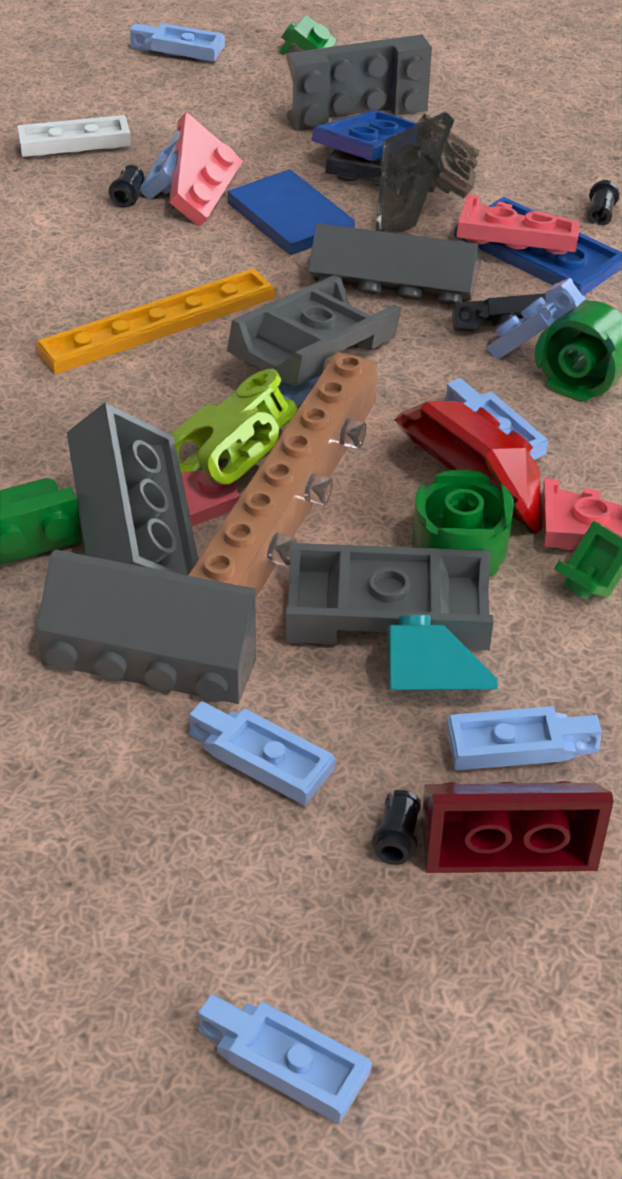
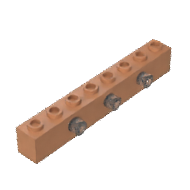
(293, 476)

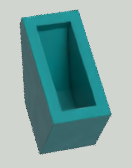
(432, 659)

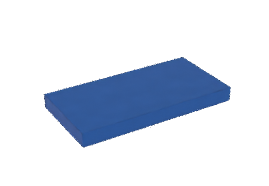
(586, 267)

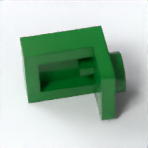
(307, 36)
(595, 563)

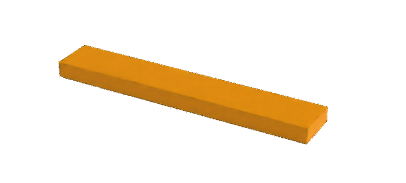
(153, 320)

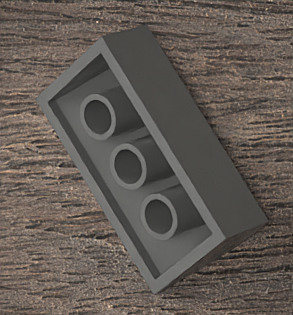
(395, 262)
(131, 492)
(147, 626)

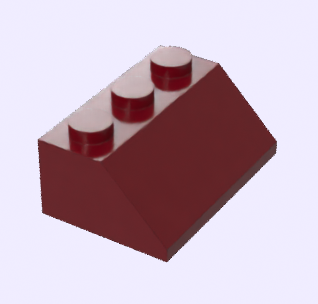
(514, 827)

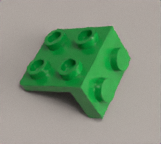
(37, 519)

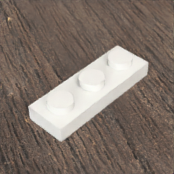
(74, 135)

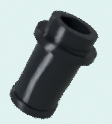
(125, 188)
(603, 198)
(395, 838)

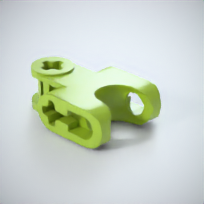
(237, 429)

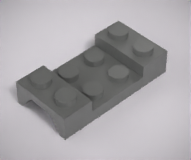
(359, 80)
(306, 329)
(375, 585)

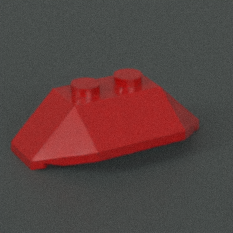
(475, 443)

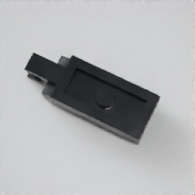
(470, 315)

